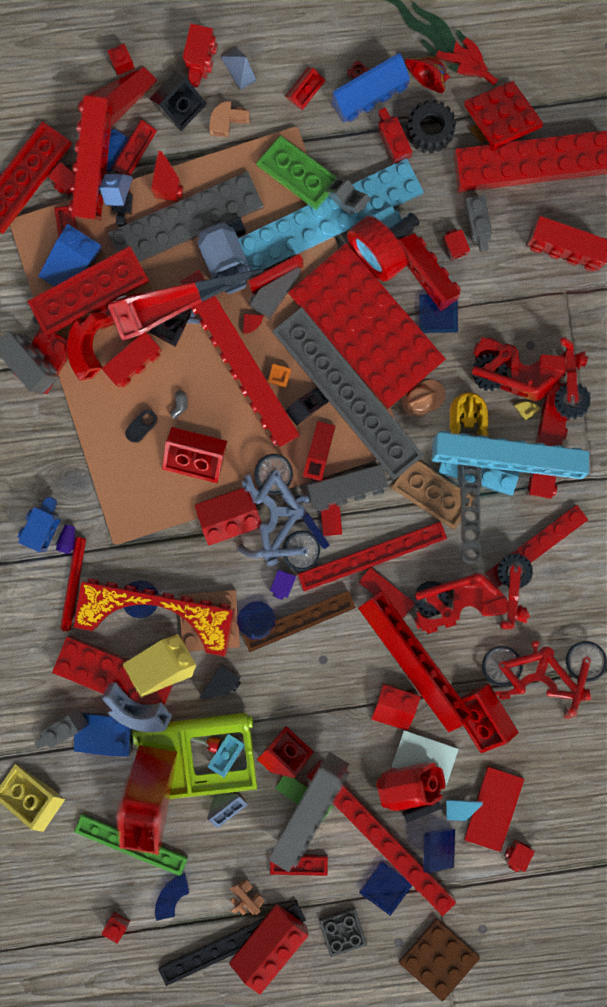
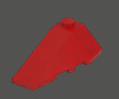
(126, 91)

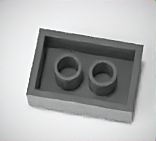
(27, 362)

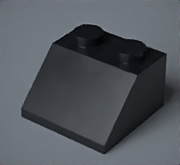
(178, 100)

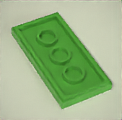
(296, 172)

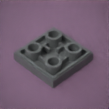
(342, 932)

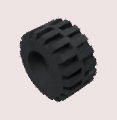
(431, 111)

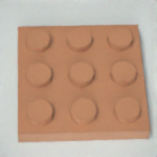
(188, 634)

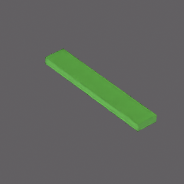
(109, 836)

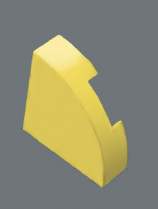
(526, 409)

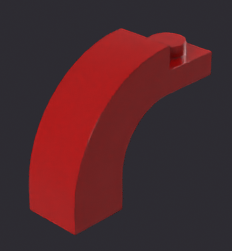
(80, 346)

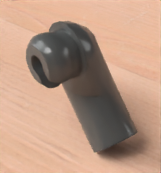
(181, 404)

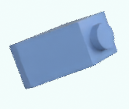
(115, 188)

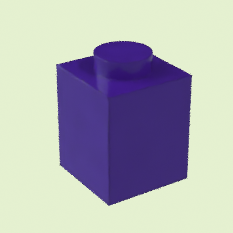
(282, 584)

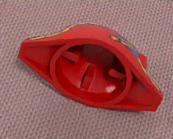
(428, 72)

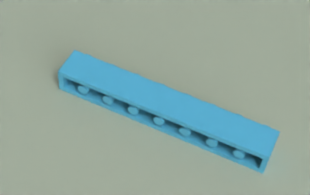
(510, 455)

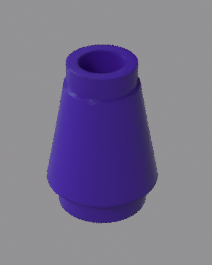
(66, 540)

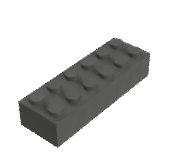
(310, 812)

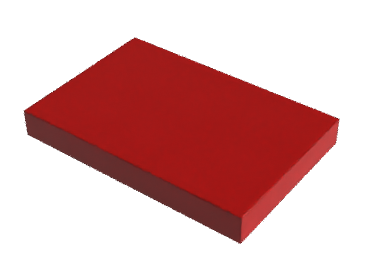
(275, 273)

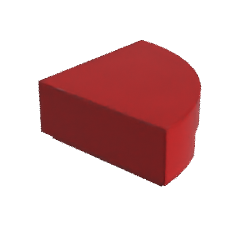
(251, 323)

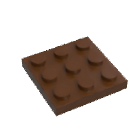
(439, 960)

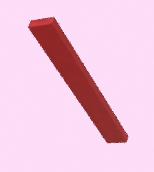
(372, 556)

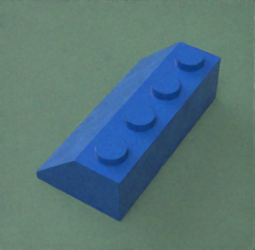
(371, 88)

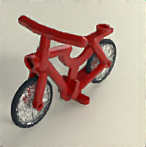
(584, 662)

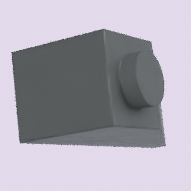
(271, 295)

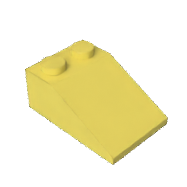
(160, 665)
(29, 798)

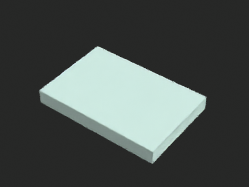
(418, 749)

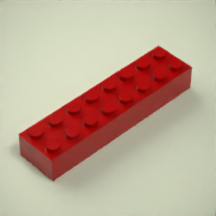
(531, 161)

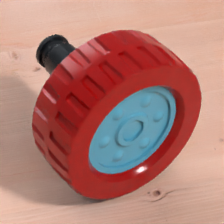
(380, 246)

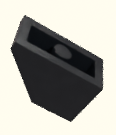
(306, 406)
(221, 683)

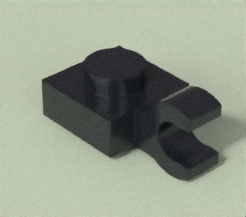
(121, 211)

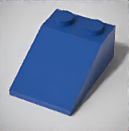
(69, 256)
(104, 736)

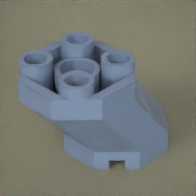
(223, 253)

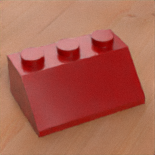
(194, 454)
(227, 516)
(490, 723)

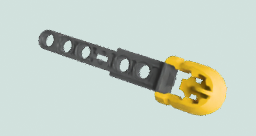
(469, 404)

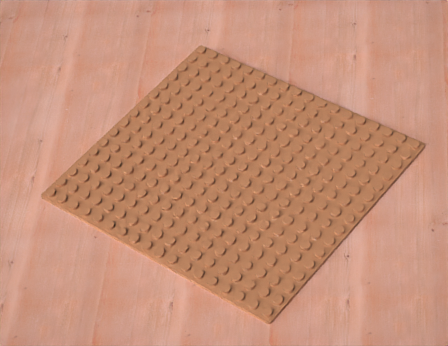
(128, 475)

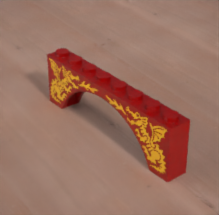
(210, 621)

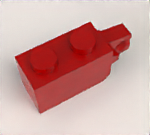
(393, 137)

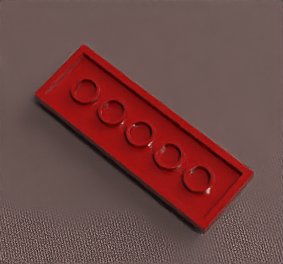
(29, 171)
(88, 291)

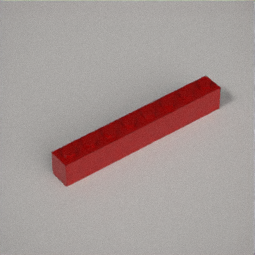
(415, 662)

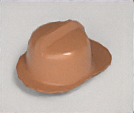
(424, 398)

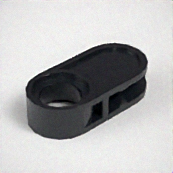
(137, 429)

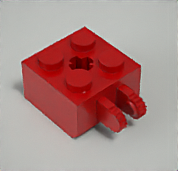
(198, 53)

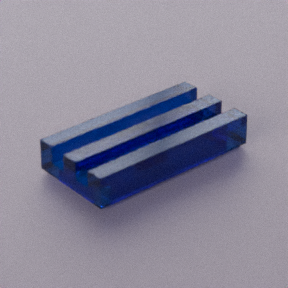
(316, 532)

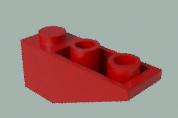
(319, 451)

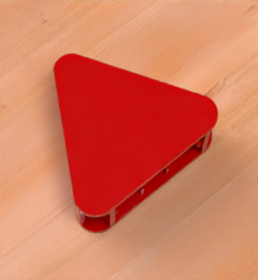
(146, 800)

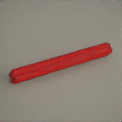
(73, 583)

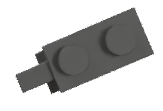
(478, 221)
(62, 729)

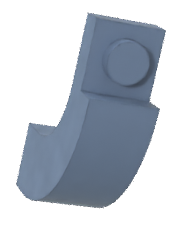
(135, 715)

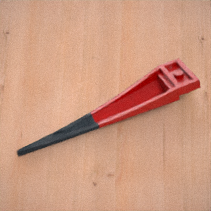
(148, 309)

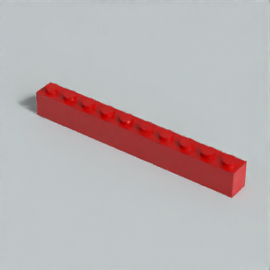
(244, 368)
(390, 847)

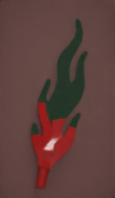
(448, 49)

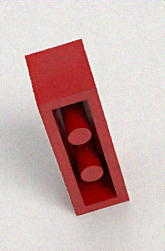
(132, 360)

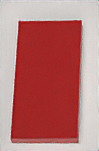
(492, 820)

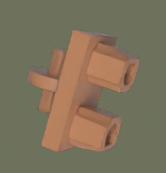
(251, 904)

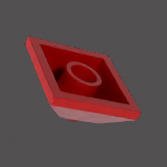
(165, 181)
(285, 754)

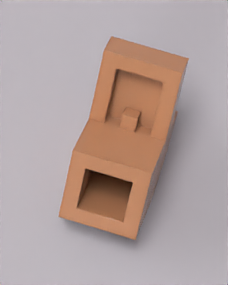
(223, 116)

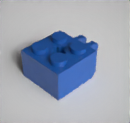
(40, 526)

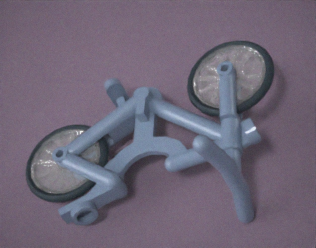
(301, 548)

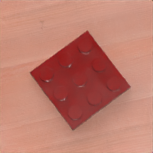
(503, 114)

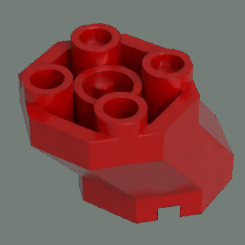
(411, 786)

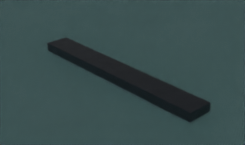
(215, 951)

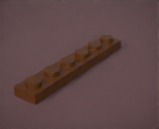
(304, 619)

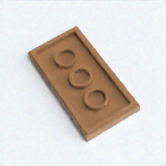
(431, 493)

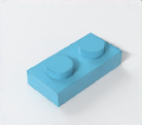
(226, 755)

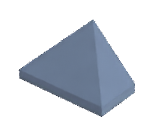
(239, 68)
(225, 807)

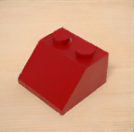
(395, 706)

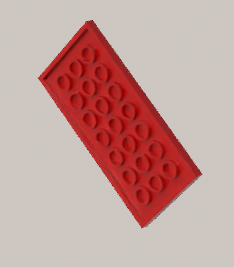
(367, 326)

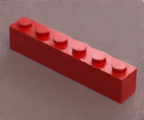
(551, 433)

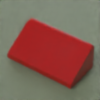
(305, 88)

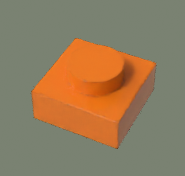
(279, 375)

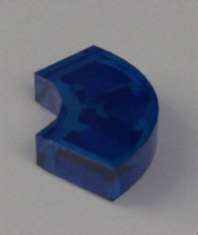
(169, 896)

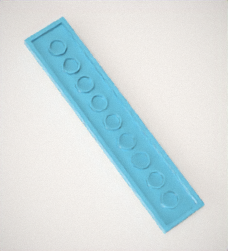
(311, 227)

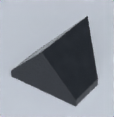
(171, 329)

